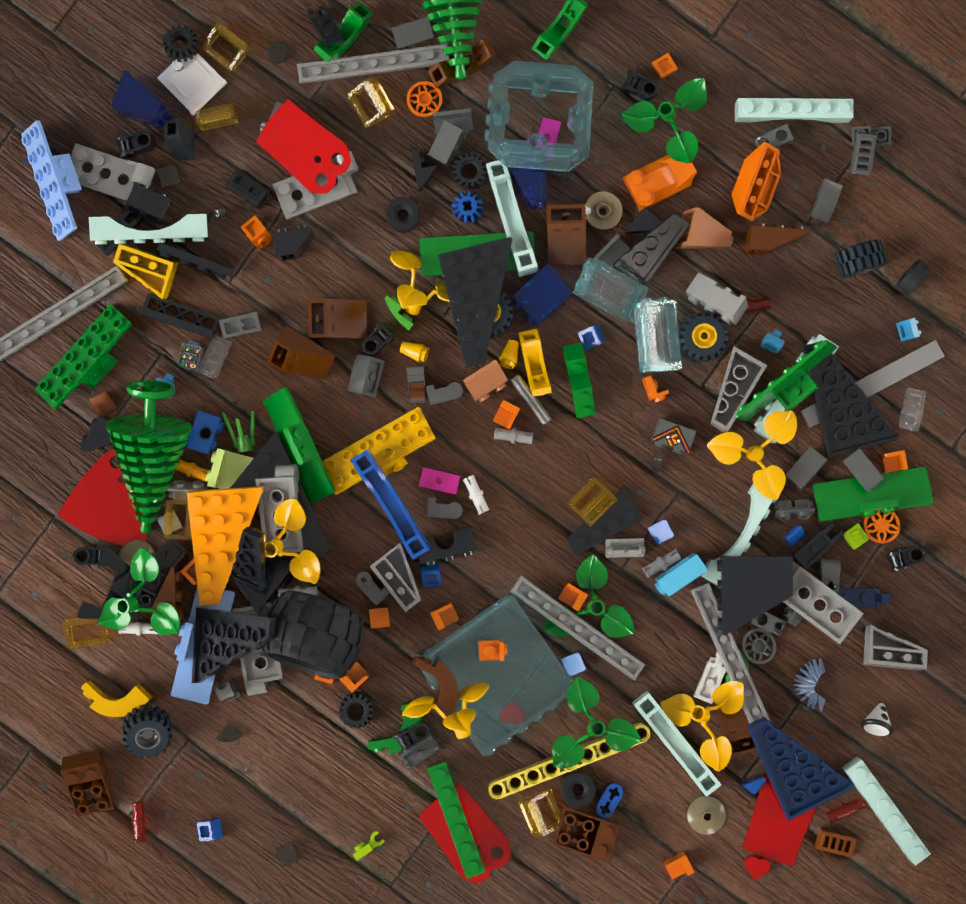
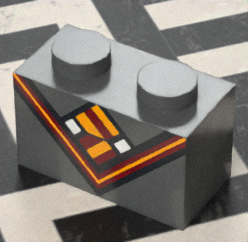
(673, 436)

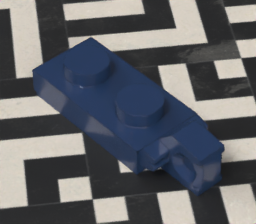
(864, 597)

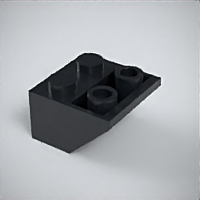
(292, 243)

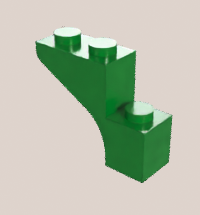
(579, 380)

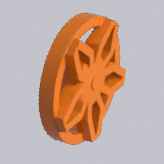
(424, 99)
(882, 526)

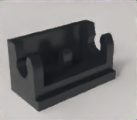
(247, 189)

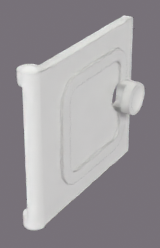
(192, 84)

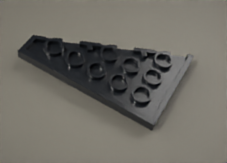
(473, 289)
(844, 411)
(264, 466)
(226, 637)

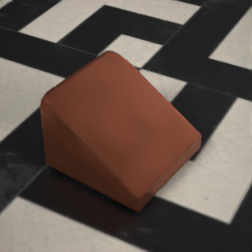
(103, 403)

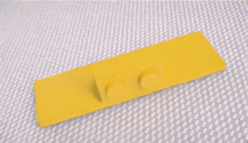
(387, 445)

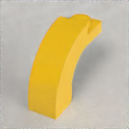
(534, 362)
(115, 706)

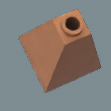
(703, 232)

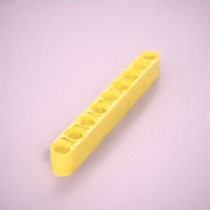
(544, 775)

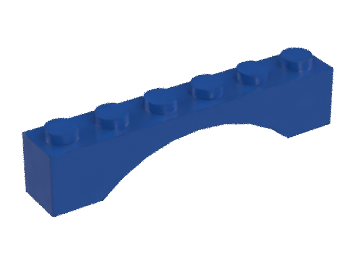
(383, 490)

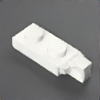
(710, 679)

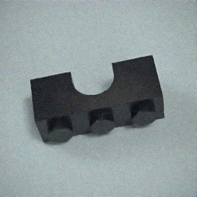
(463, 544)

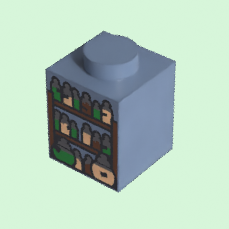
(191, 355)

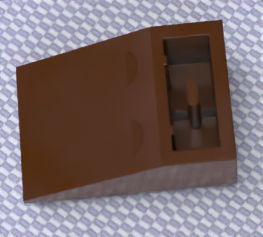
(566, 234)
(763, 239)
(337, 319)
(300, 355)
(172, 592)
(735, 730)
(87, 782)
(588, 834)

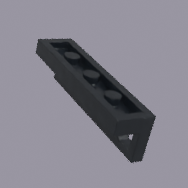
(174, 321)

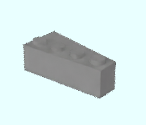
(738, 384)

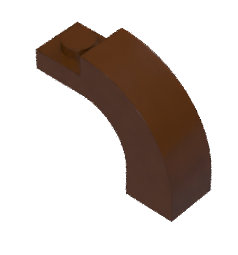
(443, 74)
(447, 687)

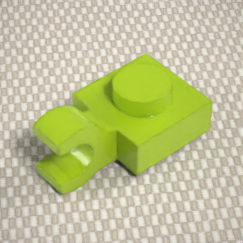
(364, 848)

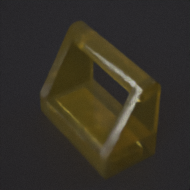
(221, 30)
(378, 98)
(216, 116)
(596, 506)
(169, 518)
(68, 623)
(534, 816)

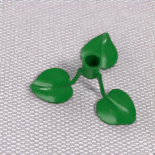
(642, 116)
(117, 611)
(616, 621)
(620, 736)

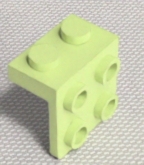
(226, 468)

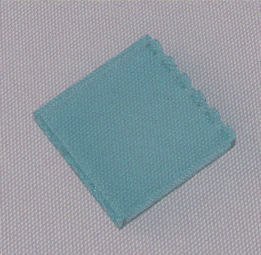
(519, 687)

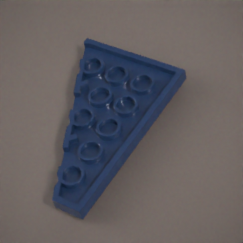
(795, 772)

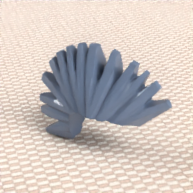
(809, 682)

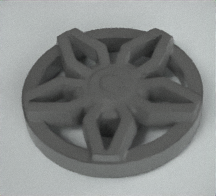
(758, 646)

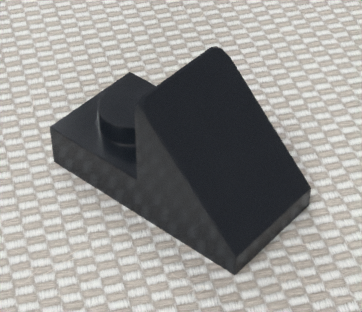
(422, 175)

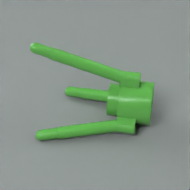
(242, 442)

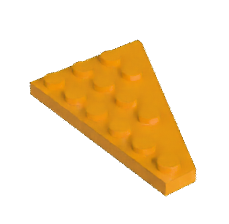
(216, 530)

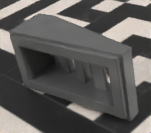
(870, 155)

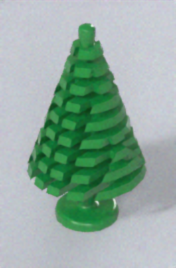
(454, 16)
(148, 449)

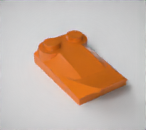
(659, 181)

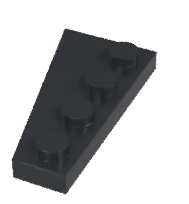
(648, 254)
(186, 258)
(614, 520)
(166, 556)
(250, 560)

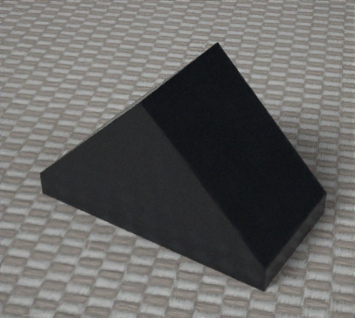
(643, 223)

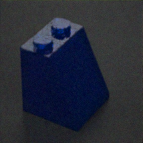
(137, 103)
(530, 185)
(542, 295)

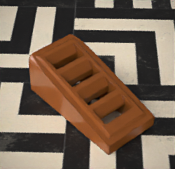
(821, 840)

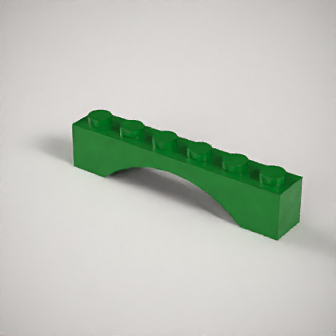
(456, 819)

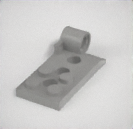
(137, 172)
(310, 201)
(286, 483)
(834, 602)
(255, 678)

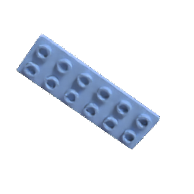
(55, 179)
(182, 684)

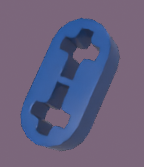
(612, 802)

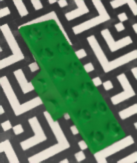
(432, 247)
(86, 360)
(790, 387)
(299, 445)
(850, 499)

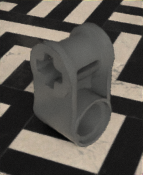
(829, 572)

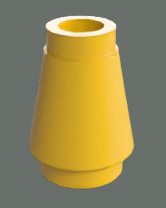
(416, 351)
(509, 355)

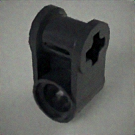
(638, 85)
(131, 144)
(379, 339)
(93, 555)
(902, 558)
(409, 736)

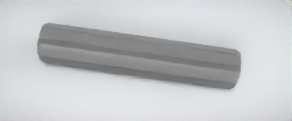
(532, 401)

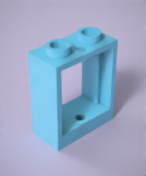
(680, 575)

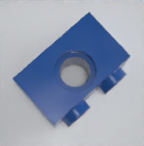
(196, 439)

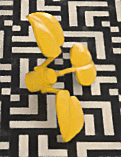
(411, 298)
(769, 480)
(306, 564)
(682, 708)
(460, 720)

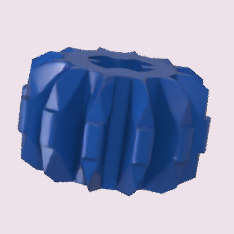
(459, 206)

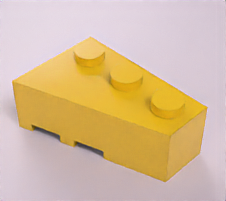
(148, 268)

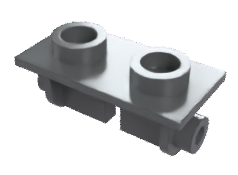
(802, 510)
(790, 615)

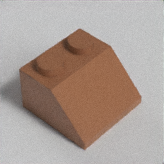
(485, 381)

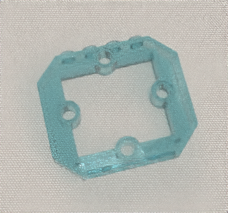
(537, 152)

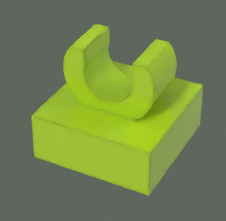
(855, 536)

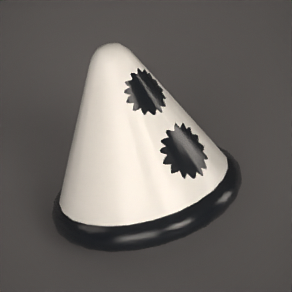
(877, 722)

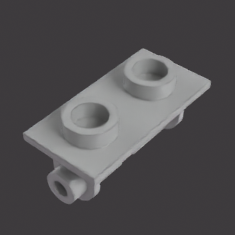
(179, 489)
(625, 547)

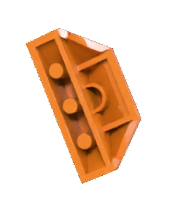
(757, 182)

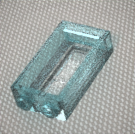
(609, 289)
(657, 335)

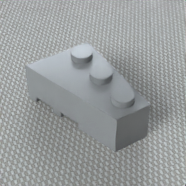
(717, 299)
(397, 577)
(889, 651)

